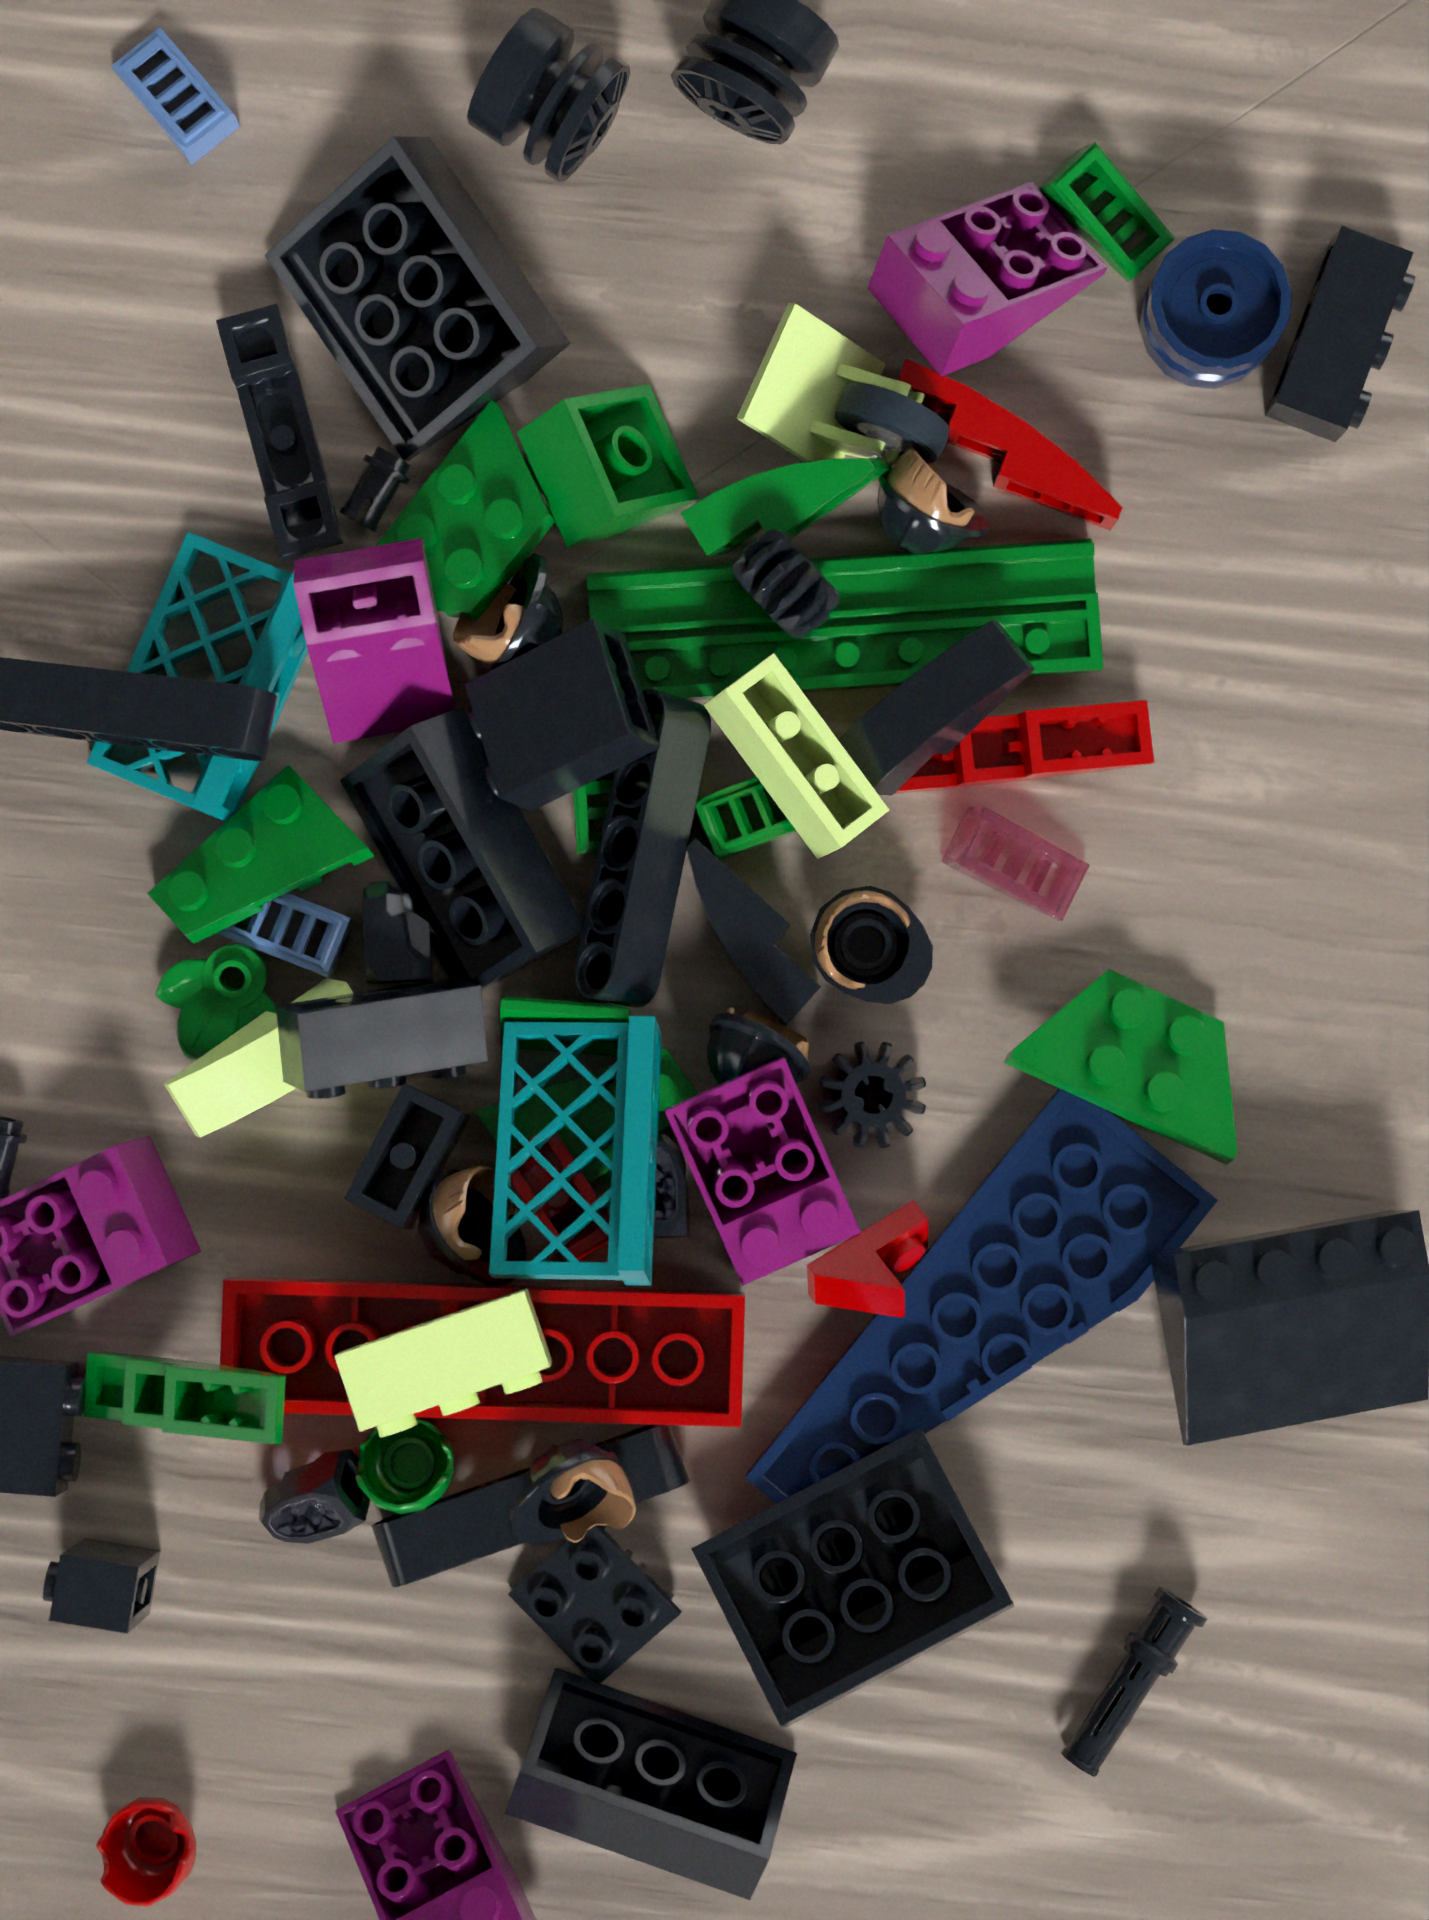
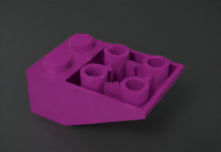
(981, 275)
(373, 638)
(762, 1170)
(88, 1234)
(431, 1849)

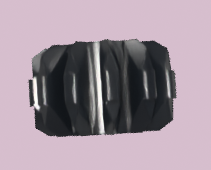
(786, 583)
(890, 1083)

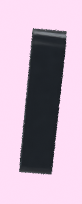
(135, 709)
(643, 857)
(476, 1519)

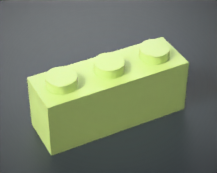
(796, 757)
(445, 1363)

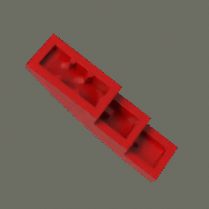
(1030, 461)
(1042, 746)

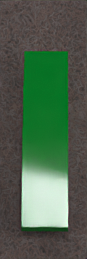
(185, 1396)

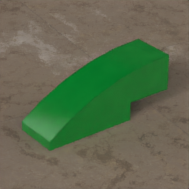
(778, 500)

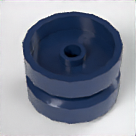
(1238, 280)

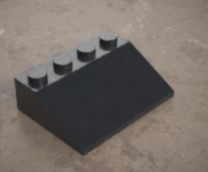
(415, 295)
(1296, 1324)
(852, 1578)

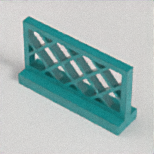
(272, 667)
(633, 1159)

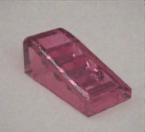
(967, 838)

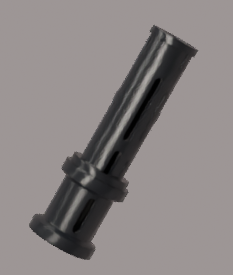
(1148, 1656)

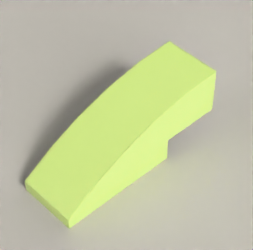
(239, 1072)

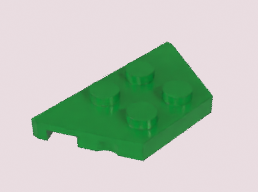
(476, 517)
(1140, 1061)

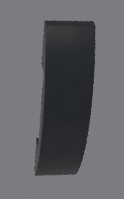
(280, 431)

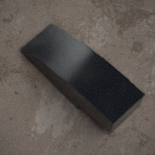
(935, 707)
(748, 933)

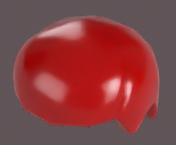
(146, 1851)

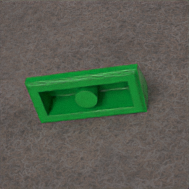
(543, 1010)

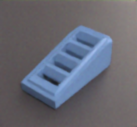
(204, 133)
(331, 945)

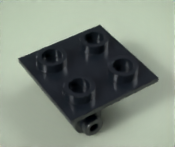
(595, 1602)

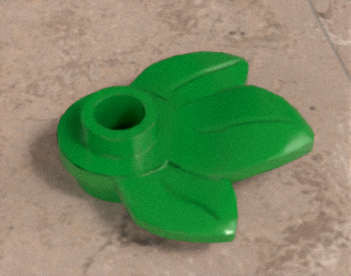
(208, 1004)

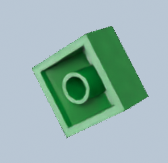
(606, 463)

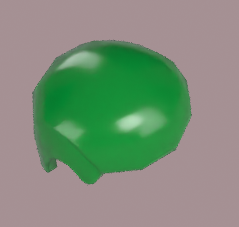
(406, 1468)

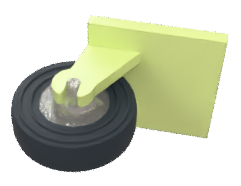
(829, 399)

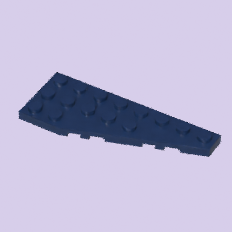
(1016, 1274)

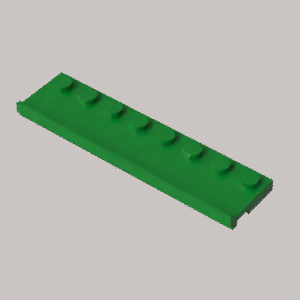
(895, 613)

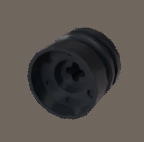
(755, 63)
(538, 89)

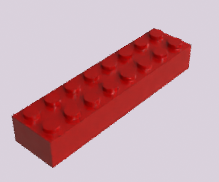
(611, 1349)

